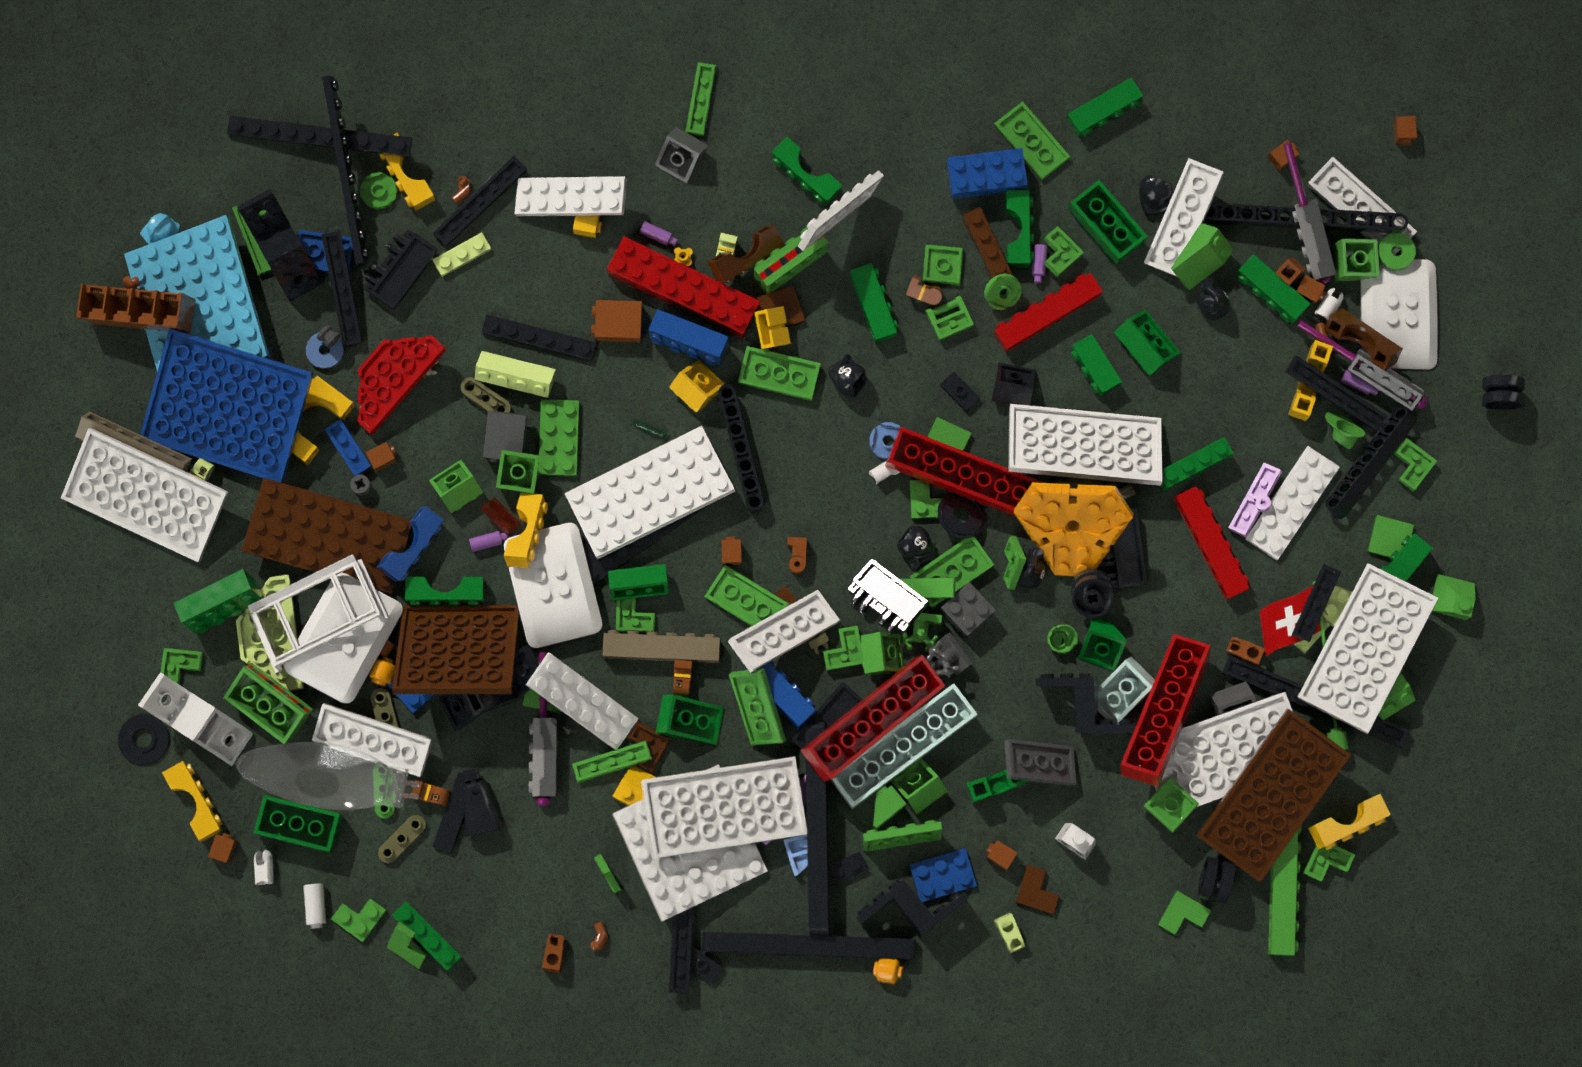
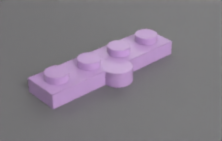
(1256, 500)

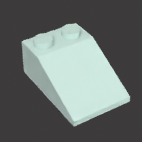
(1124, 690)

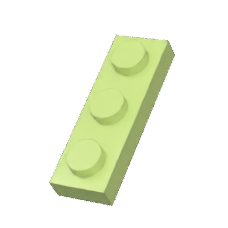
(461, 254)

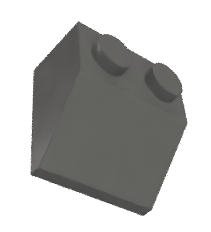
(681, 154)
(1232, 698)

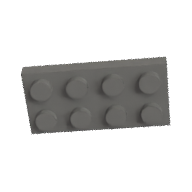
(1040, 762)

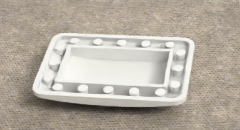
(1405, 311)
(556, 590)
(344, 662)

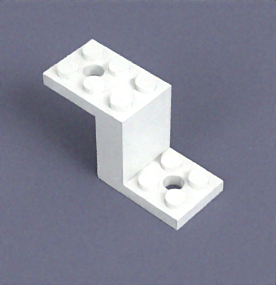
(196, 719)

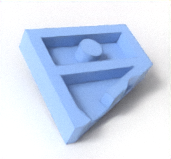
(797, 853)

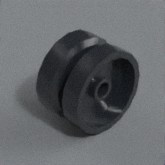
(1503, 392)
(1092, 593)
(1216, 880)

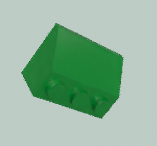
(1147, 342)

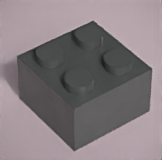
(967, 610)

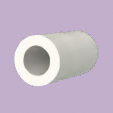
(314, 905)

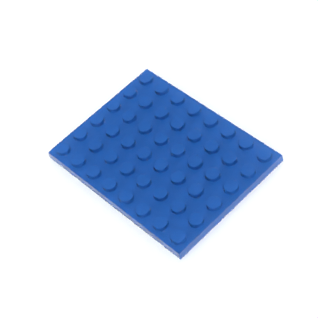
(226, 405)

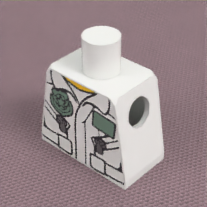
(1076, 840)

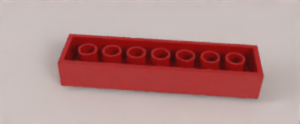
(683, 287)
(957, 471)
(1165, 710)
(872, 718)

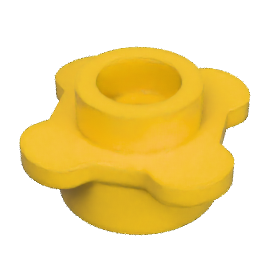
(686, 252)

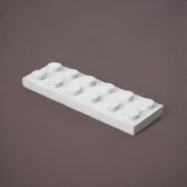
(1346, 192)
(571, 196)
(839, 210)
(1183, 214)
(1292, 503)
(783, 631)
(582, 701)
(380, 740)

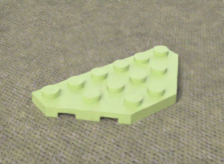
(250, 644)

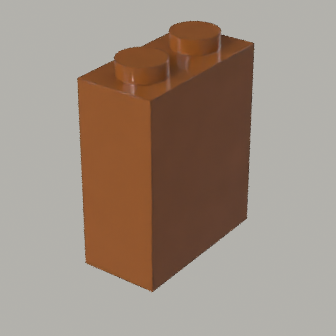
(617, 321)

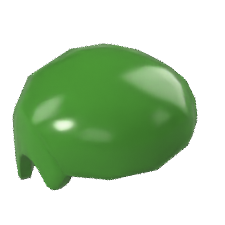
(1055, 636)

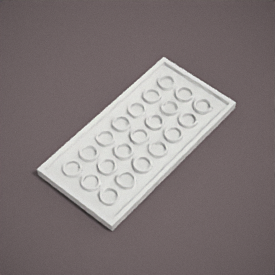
(1085, 444)
(649, 492)
(144, 494)
(1367, 648)
(1218, 749)
(724, 807)

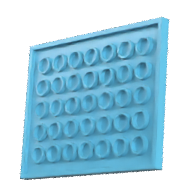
(208, 268)

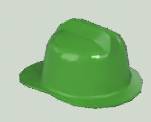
(1344, 430)

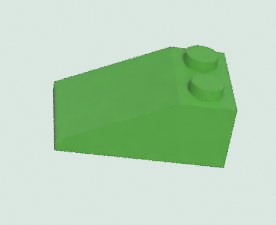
(1202, 255)

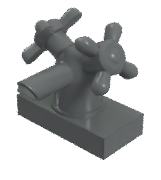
(948, 655)

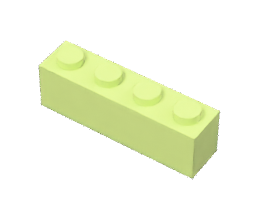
(514, 374)

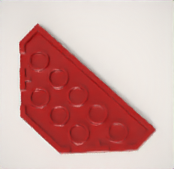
(391, 375)

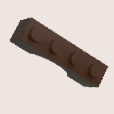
(764, 242)
(986, 243)
(1348, 327)

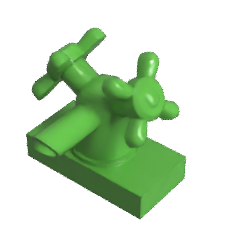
(920, 631)

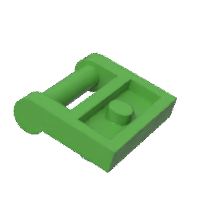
(952, 323)

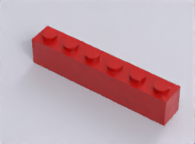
(1048, 312)
(1211, 543)

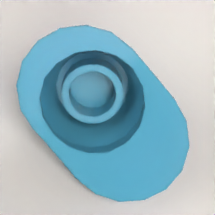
(159, 227)

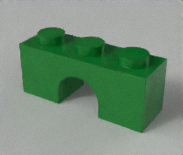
(991, 786)

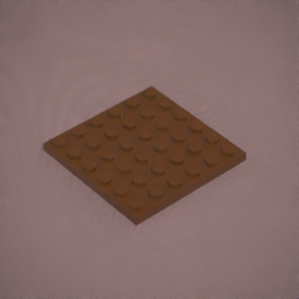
(456, 649)

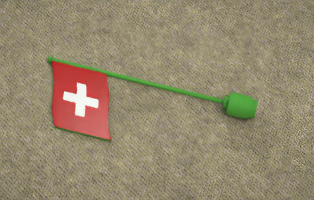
(1277, 627)

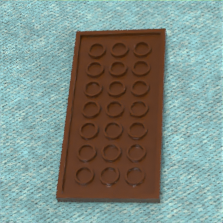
(319, 530)
(1273, 795)

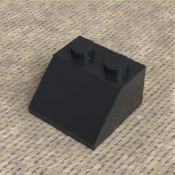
(1013, 385)

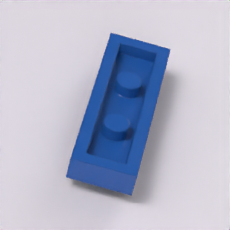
(348, 448)

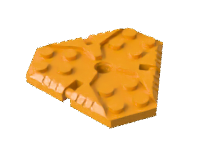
(1075, 544)

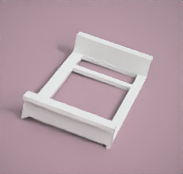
(304, 584)

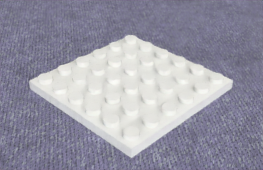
(687, 878)

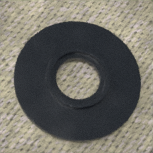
(951, 525)
(139, 723)

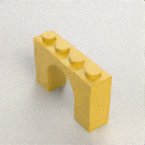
(326, 396)

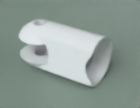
(1329, 304)
(882, 472)
(264, 871)

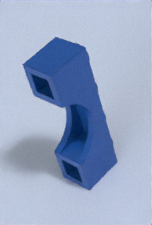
(424, 525)

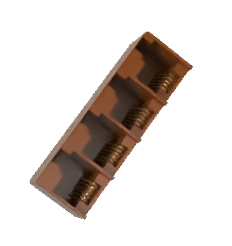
(135, 308)

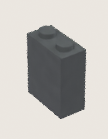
(504, 432)

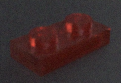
(500, 516)

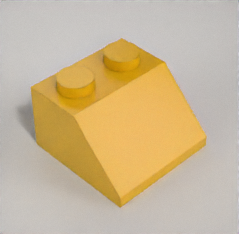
(696, 385)
(630, 787)

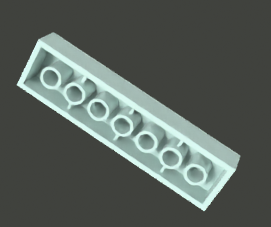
(904, 745)

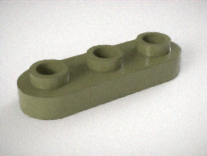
(480, 391)
(383, 706)
(410, 834)

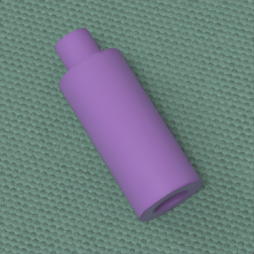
(657, 234)
(1038, 266)
(1358, 383)
(487, 541)

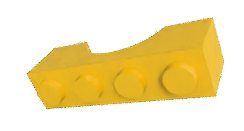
(417, 191)
(1304, 396)
(521, 549)
(1368, 812)
(204, 823)

